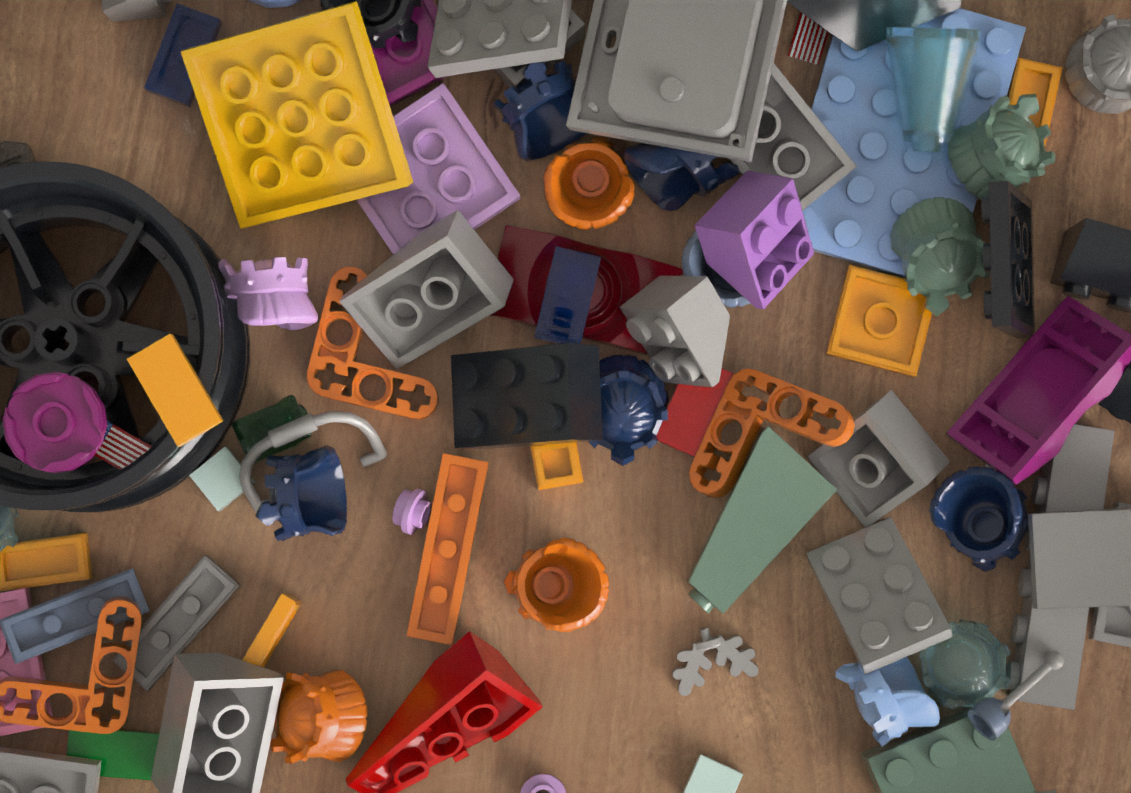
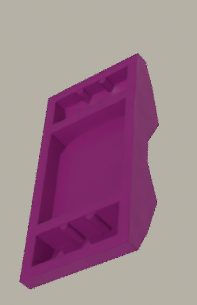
(1044, 391)

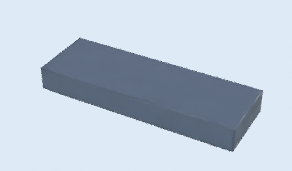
(68, 616)

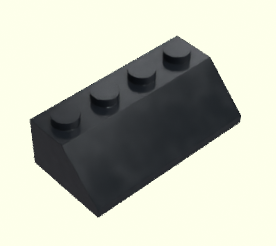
(1096, 263)

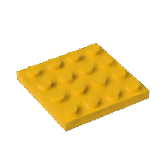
(298, 115)

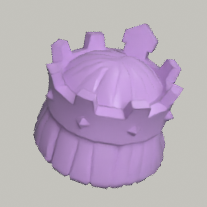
(270, 292)

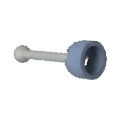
(993, 715)

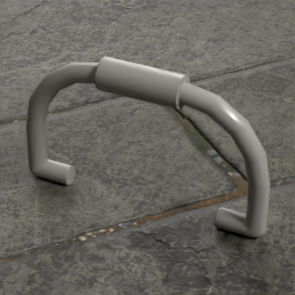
(298, 429)

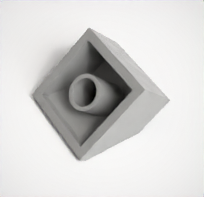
(881, 461)

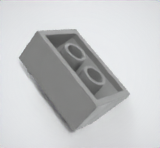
(215, 725)

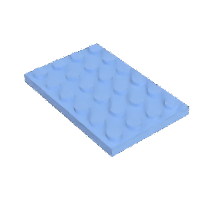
(862, 114)

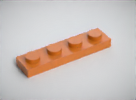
(447, 549)

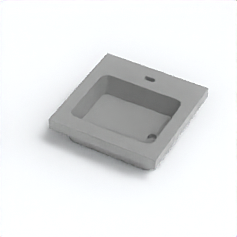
(678, 73)

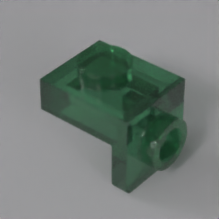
(255, 426)

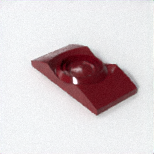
(620, 276)

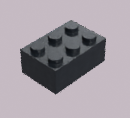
(527, 396)

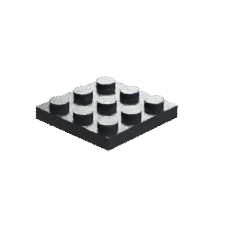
(1009, 260)

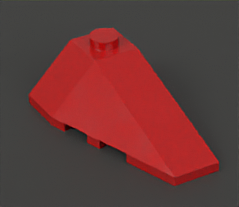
(455, 705)

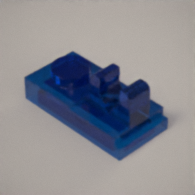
(567, 296)

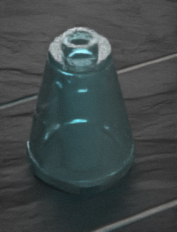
(930, 80)

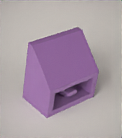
(756, 236)

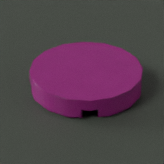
(54, 422)

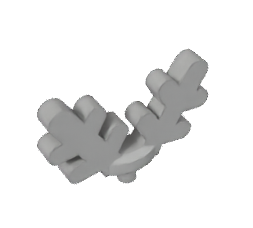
(695, 657)

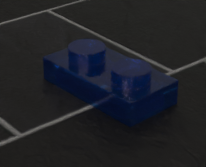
(169, 74)

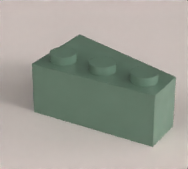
(948, 760)

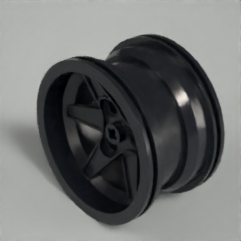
(217, 345)

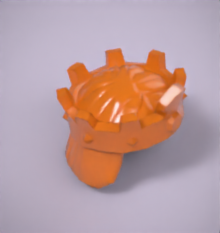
(588, 185)
(560, 585)
(319, 717)

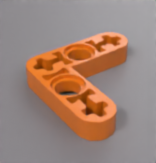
(344, 359)
(750, 414)
(83, 697)

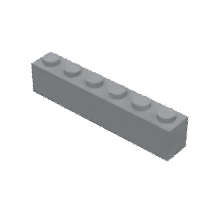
(1067, 483)

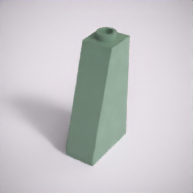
(760, 516)

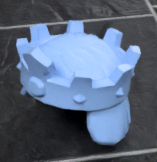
(890, 698)

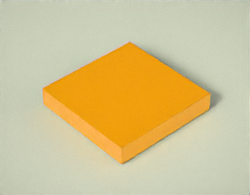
(879, 322)

